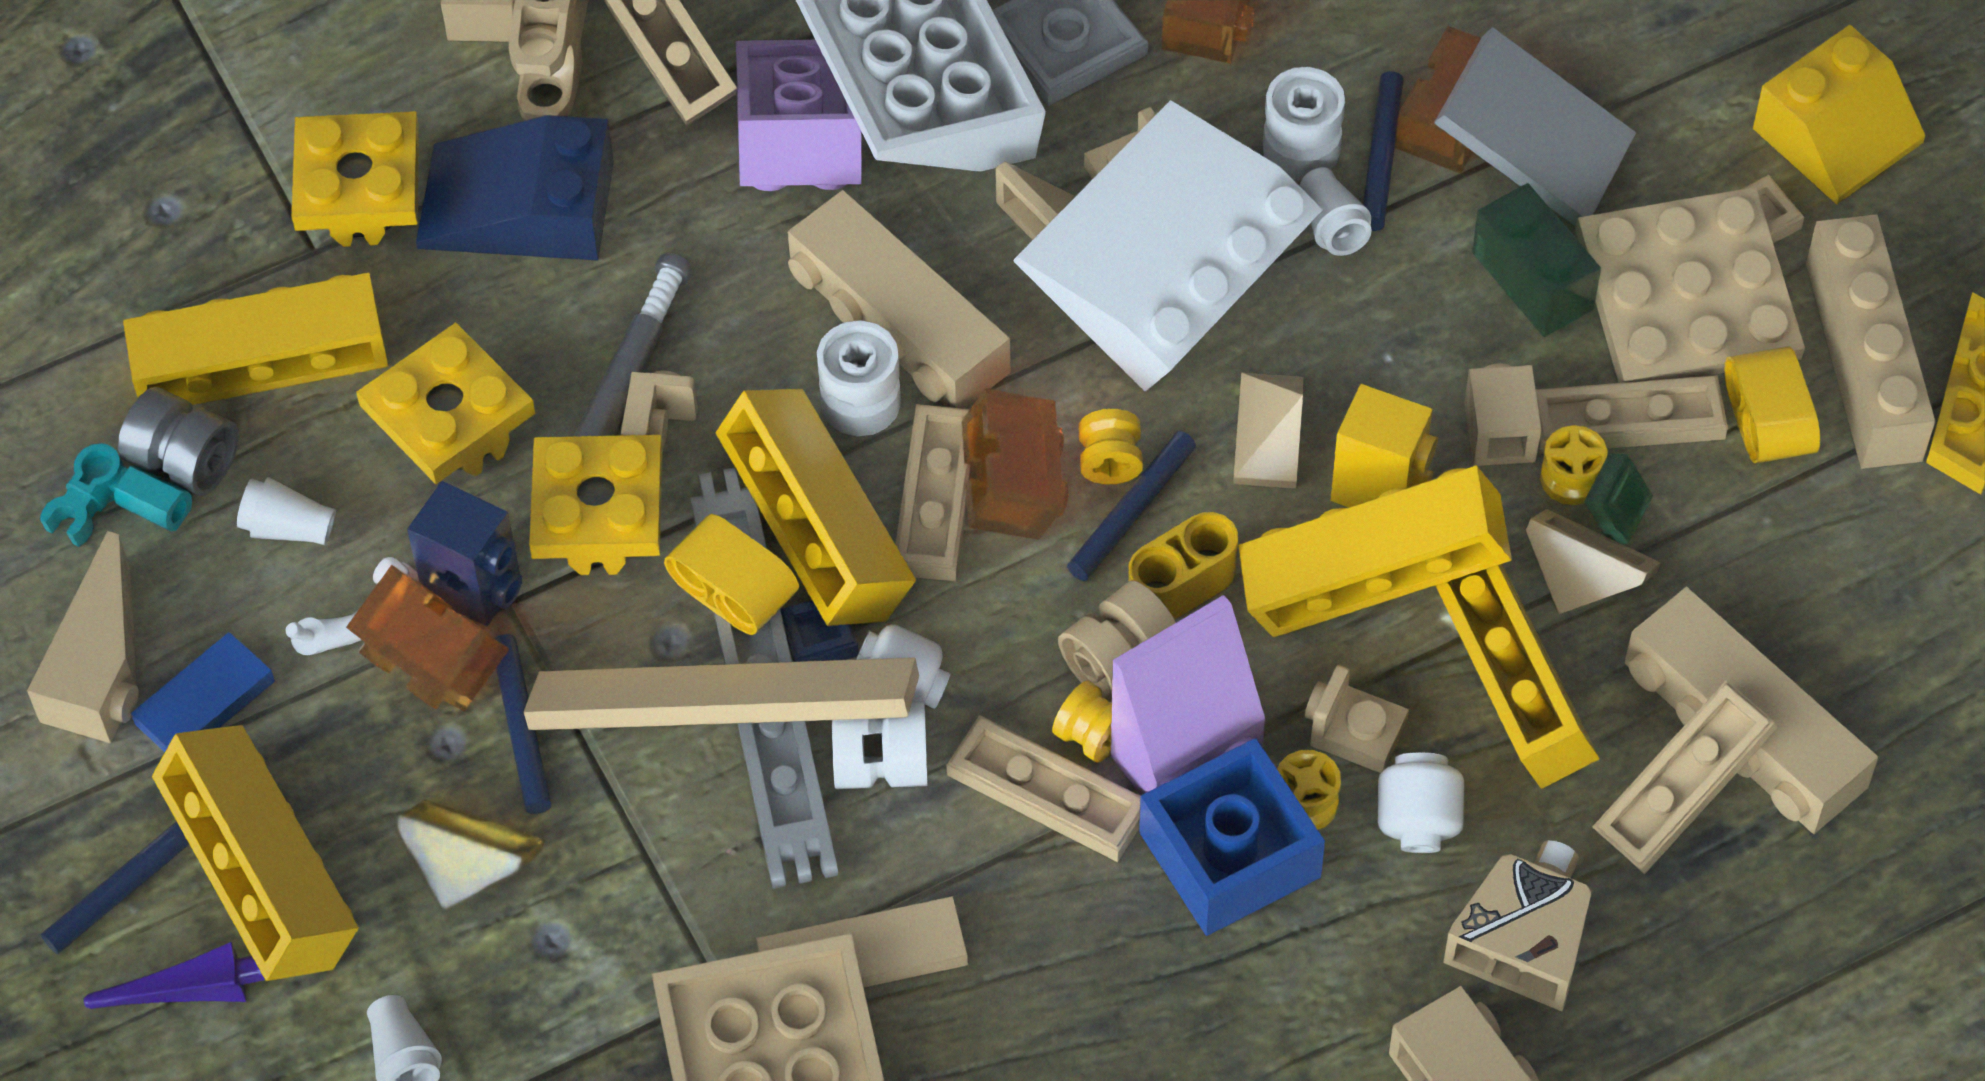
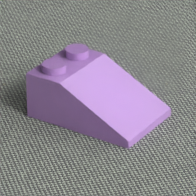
(793, 118)
(1183, 698)

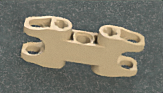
(547, 51)

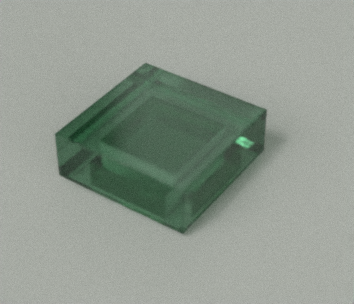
(1618, 498)

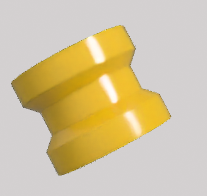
(1110, 446)
(1582, 451)
(1086, 720)
(1312, 773)

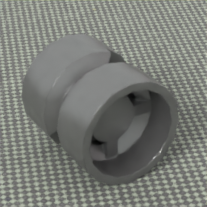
(172, 438)

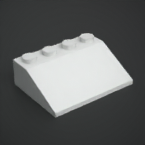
(929, 80)
(1166, 240)

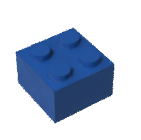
(1231, 836)

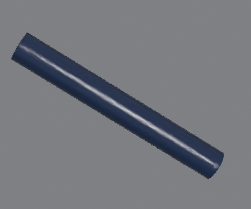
(1382, 147)
(1131, 506)
(523, 740)
(115, 889)

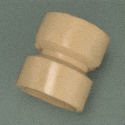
(1124, 622)

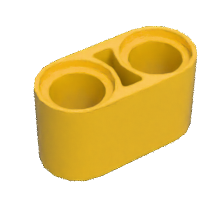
(1772, 404)
(1176, 562)
(731, 574)

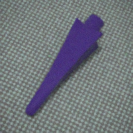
(208, 977)

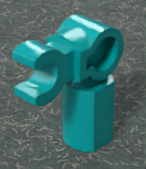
(104, 478)

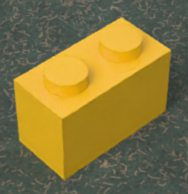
(1381, 447)

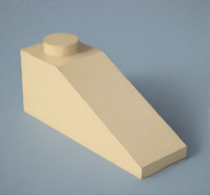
(91, 666)

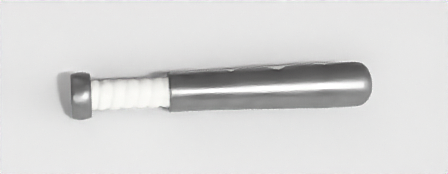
(609, 401)

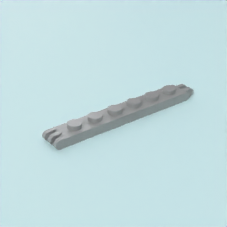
(775, 752)

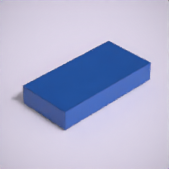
(204, 692)

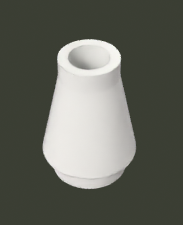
(1344, 221)
(283, 514)
(400, 1044)

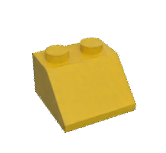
(1839, 114)

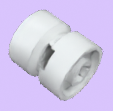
(1303, 121)
(859, 378)
(903, 751)

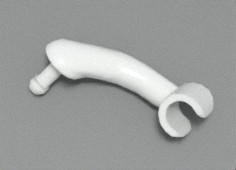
(319, 635)

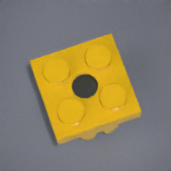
(355, 174)
(447, 405)
(596, 499)

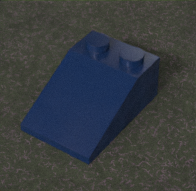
(521, 190)

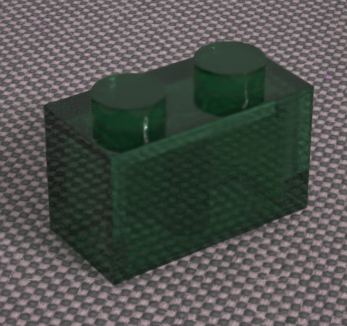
(1536, 259)

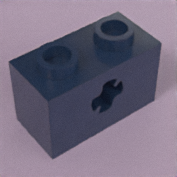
(466, 553)

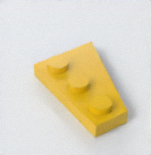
(1960, 428)

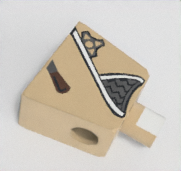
(1524, 925)

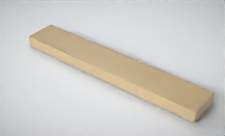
(722, 694)

